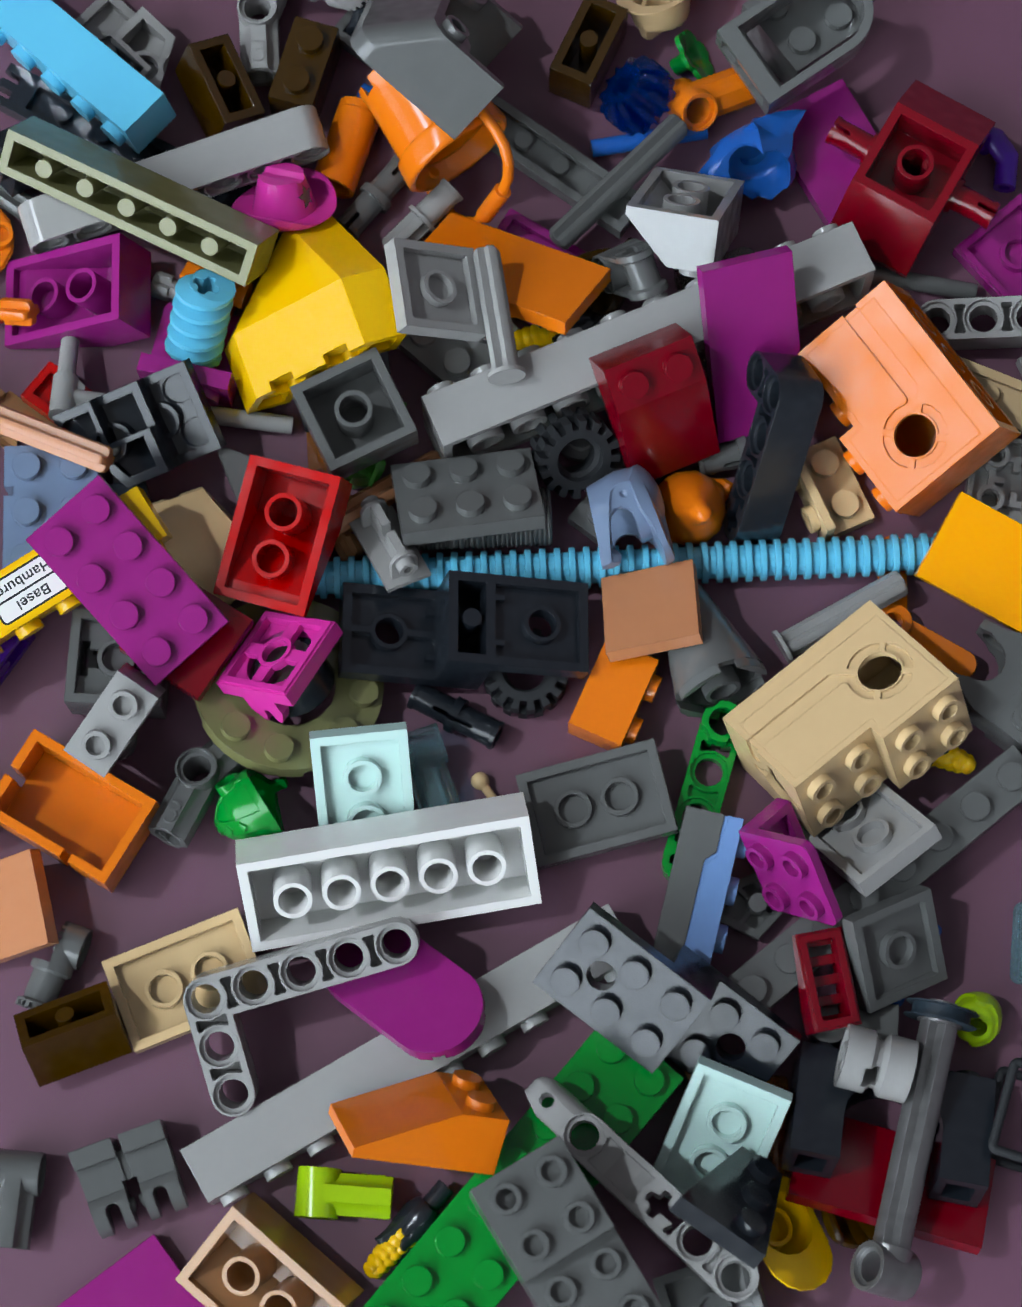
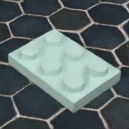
(361, 772)
(715, 1119)

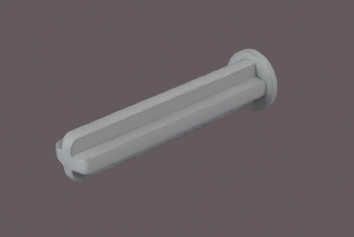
(497, 317)
(810, 630)

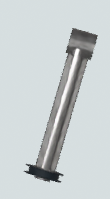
(887, 1262)

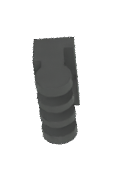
(144, 1156)

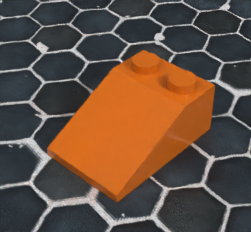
(426, 1123)

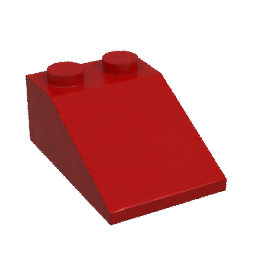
(281, 535)

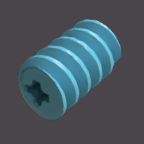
(200, 318)

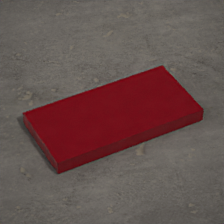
(859, 1184)

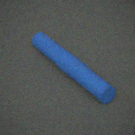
(626, 143)

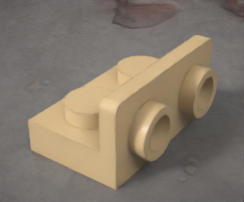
(831, 493)

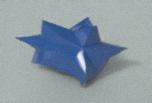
(758, 154)

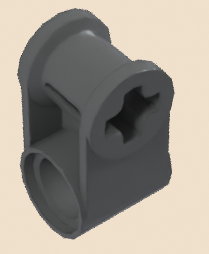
(632, 270)

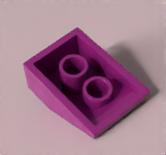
(85, 292)

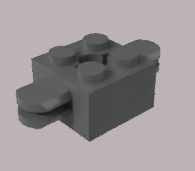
(91, 666)

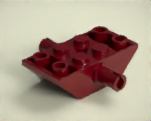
(901, 210)

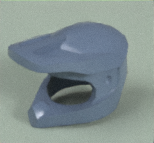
(631, 505)

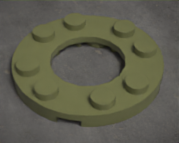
(278, 747)

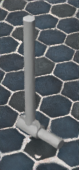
(69, 392)

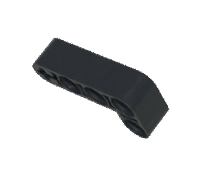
(776, 446)

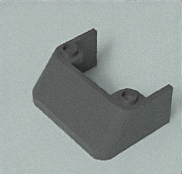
(437, 53)

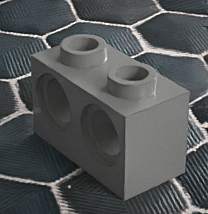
(114, 719)

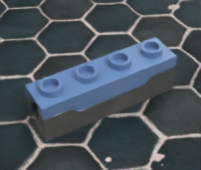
(700, 884)

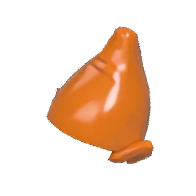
(694, 505)

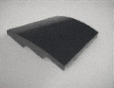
(149, 423)

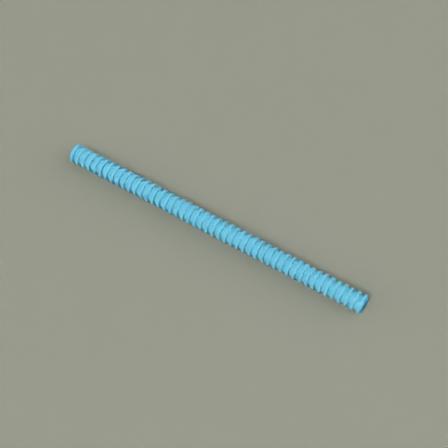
(711, 562)

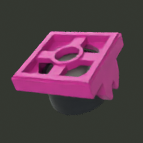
(289, 667)

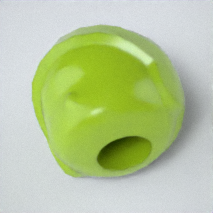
(989, 1021)

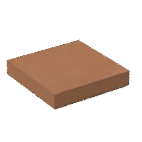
(651, 610)
(24, 906)

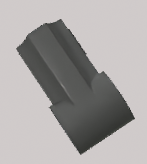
(20, 1185)

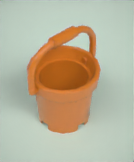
(430, 154)

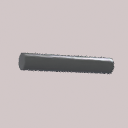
(927, 284)

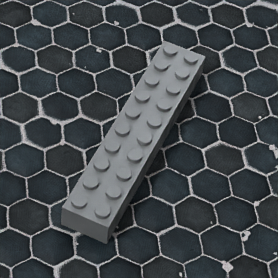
(483, 417)

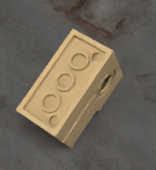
(849, 717)

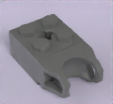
(997, 703)

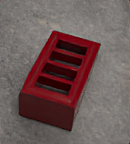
(807, 983)

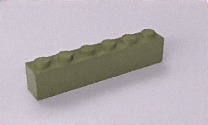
(138, 200)

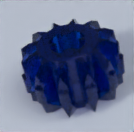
(637, 95)

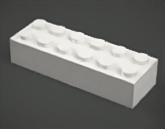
(386, 866)

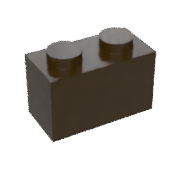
(588, 51)
(305, 66)
(218, 85)
(72, 1033)

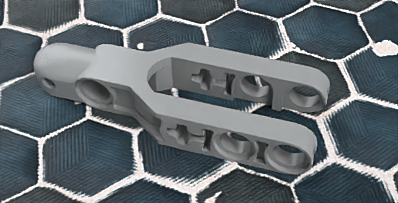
(631, 1182)

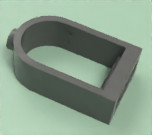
(758, 75)

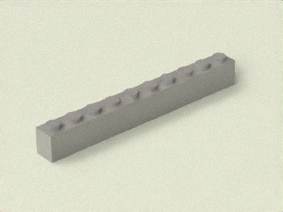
(298, 1117)

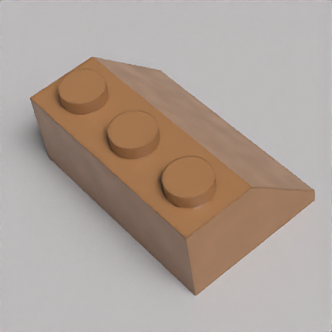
(264, 1262)

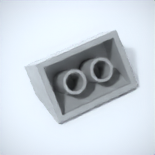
(687, 216)

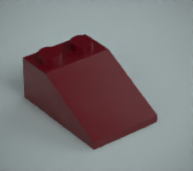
(658, 400)

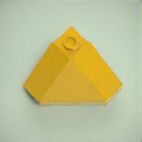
(309, 313)

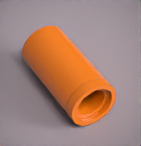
(349, 145)

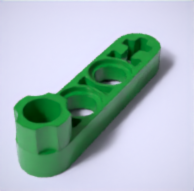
(692, 791)

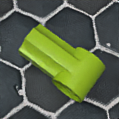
(329, 1193)

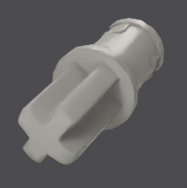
(426, 213)

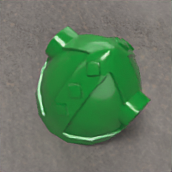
(248, 805)

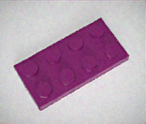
(127, 580)

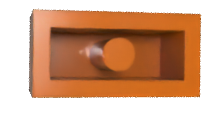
(613, 699)

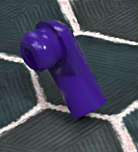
(1006, 160)

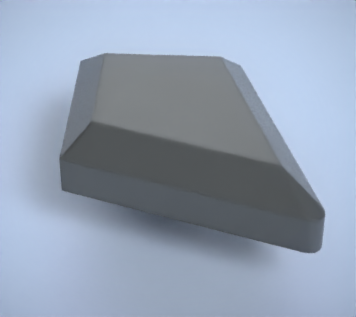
(750, 911)

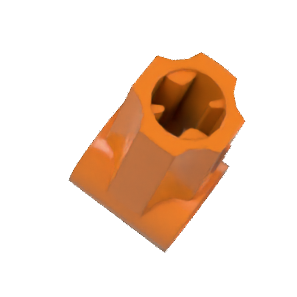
(710, 97)

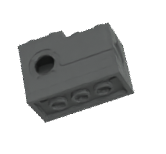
(559, 1234)

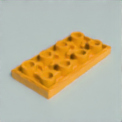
(978, 560)

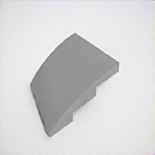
(132, 36)

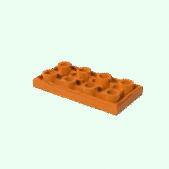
(540, 281)

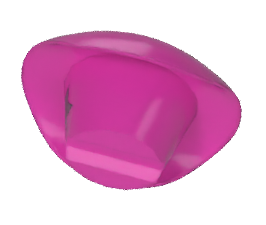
(289, 198)

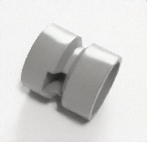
(876, 1063)

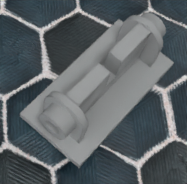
(382, 541)

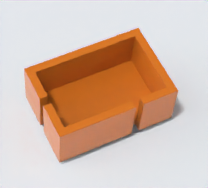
(75, 811)

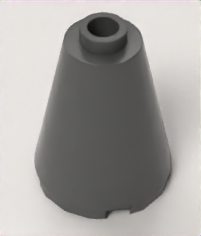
(718, 668)

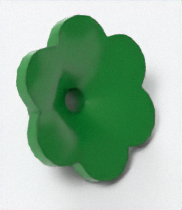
(692, 56)

